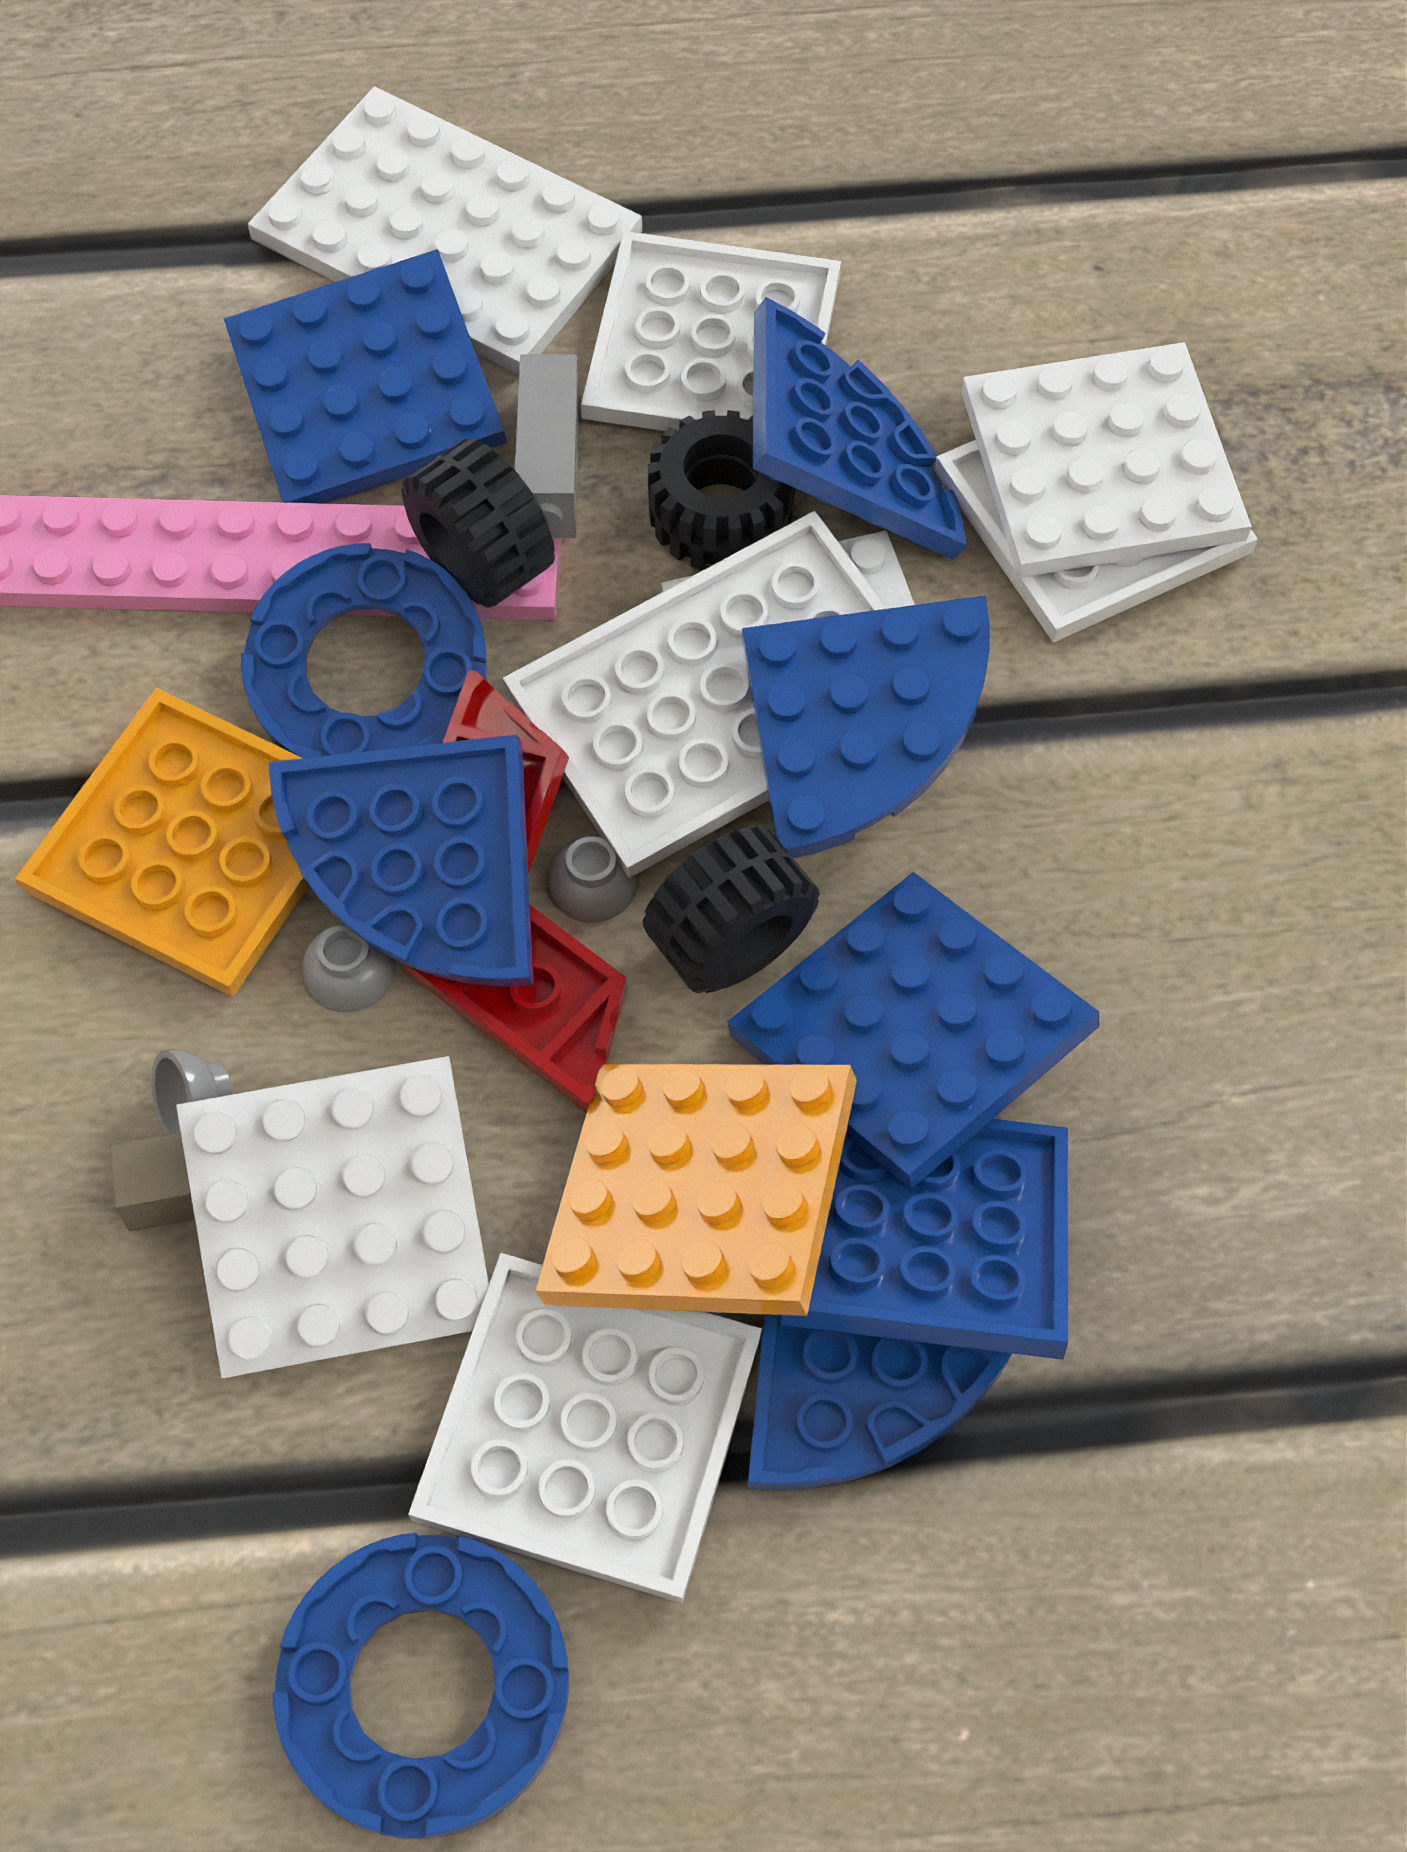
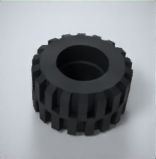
(705, 455)
(478, 521)
(730, 909)

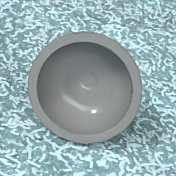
(589, 881)
(345, 971)
(184, 1078)

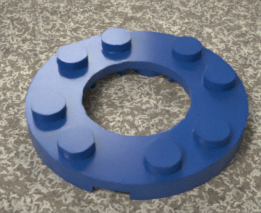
(334, 585)
(320, 1652)

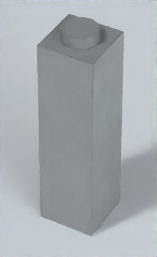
(549, 436)

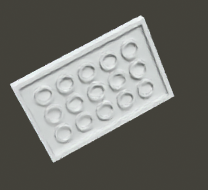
(406, 183)
(663, 694)

